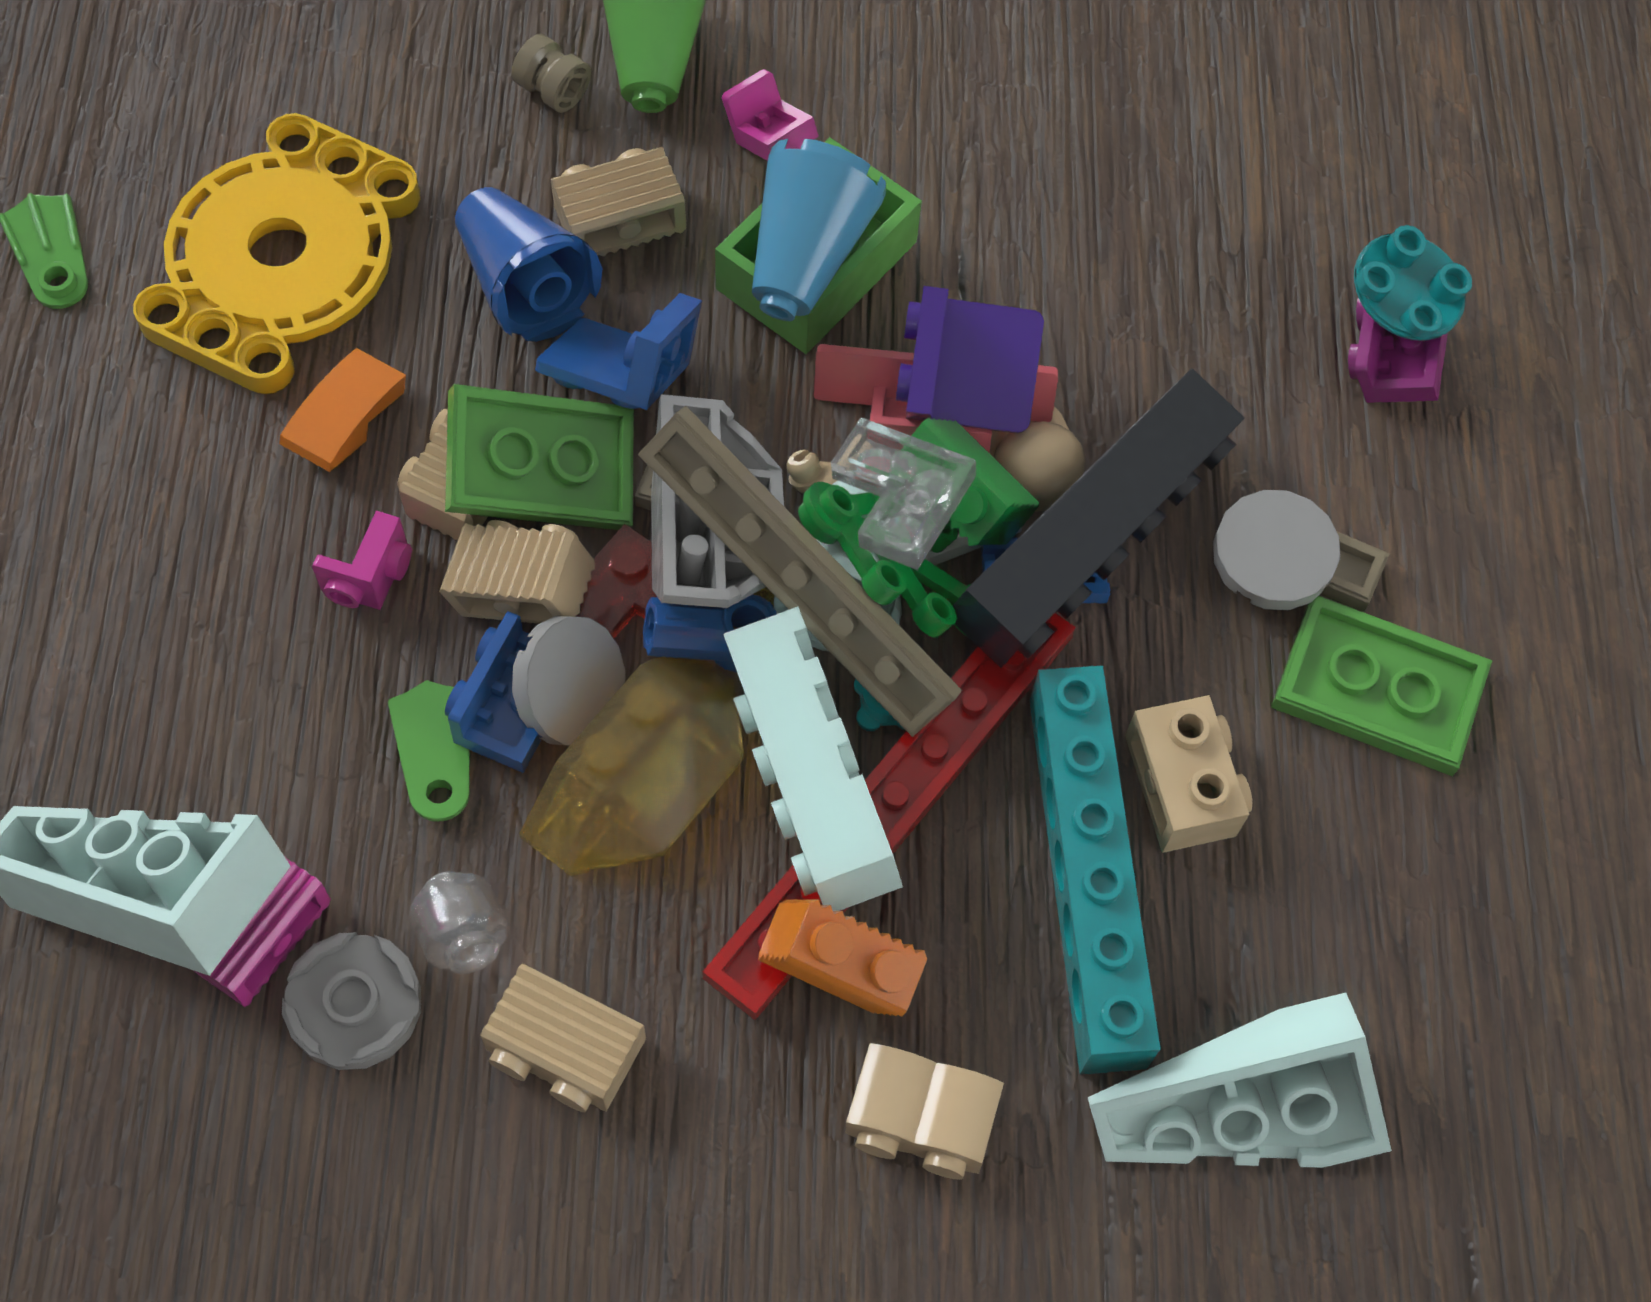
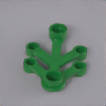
(837, 515)

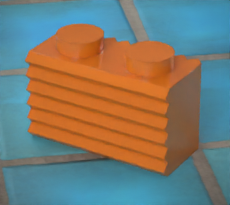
(843, 956)

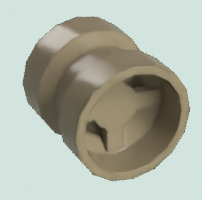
(546, 69)

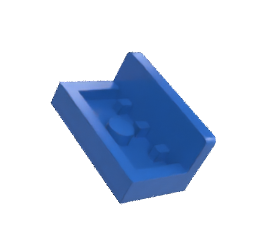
(484, 709)

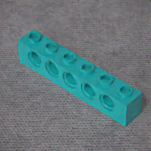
(1093, 872)

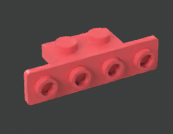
(872, 379)

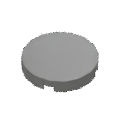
(1276, 549)
(566, 677)
(352, 1001)

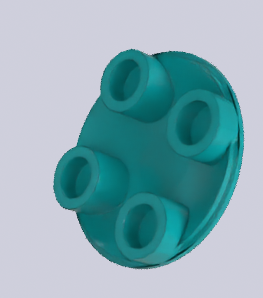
(1411, 285)

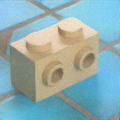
(1188, 773)

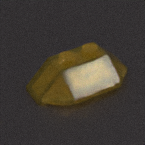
(639, 768)

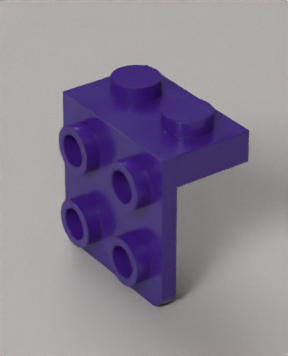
(970, 362)

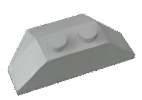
(687, 556)

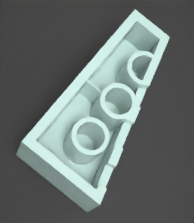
(813, 763)
(139, 881)

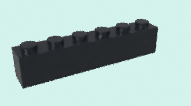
(1094, 517)

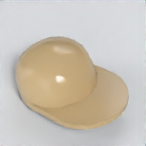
(1041, 458)

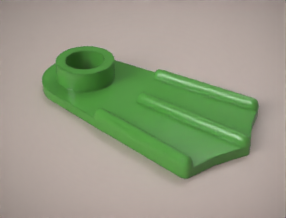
(48, 246)
(428, 751)

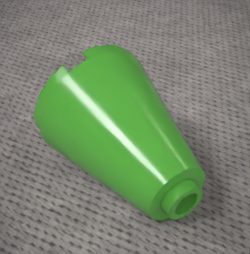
(652, 47)

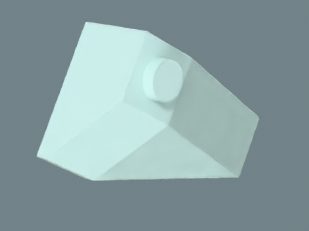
(1269, 1089)

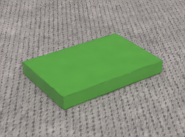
(539, 458)
(1382, 685)

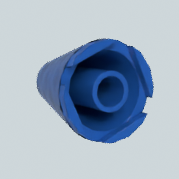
(526, 264)

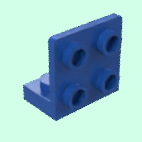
(621, 364)

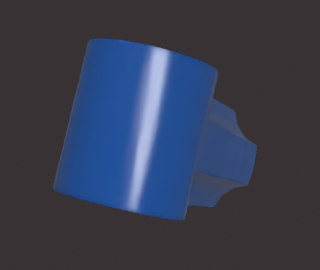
(698, 630)

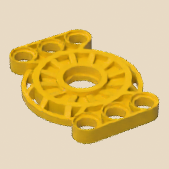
(286, 303)

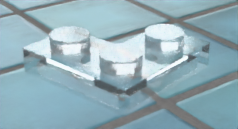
(915, 485)

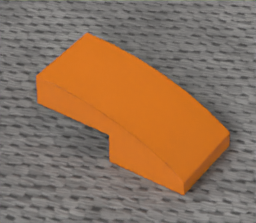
(338, 410)

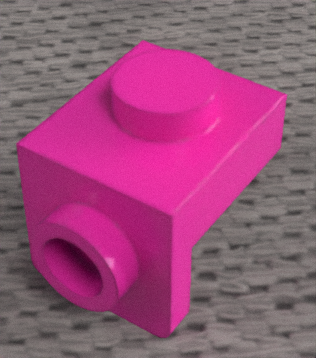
(762, 118)
(379, 561)

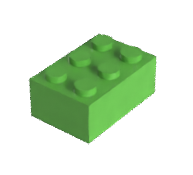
(874, 254)

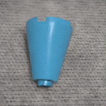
(809, 222)

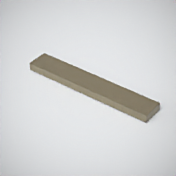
(799, 571)

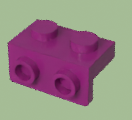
(1394, 366)

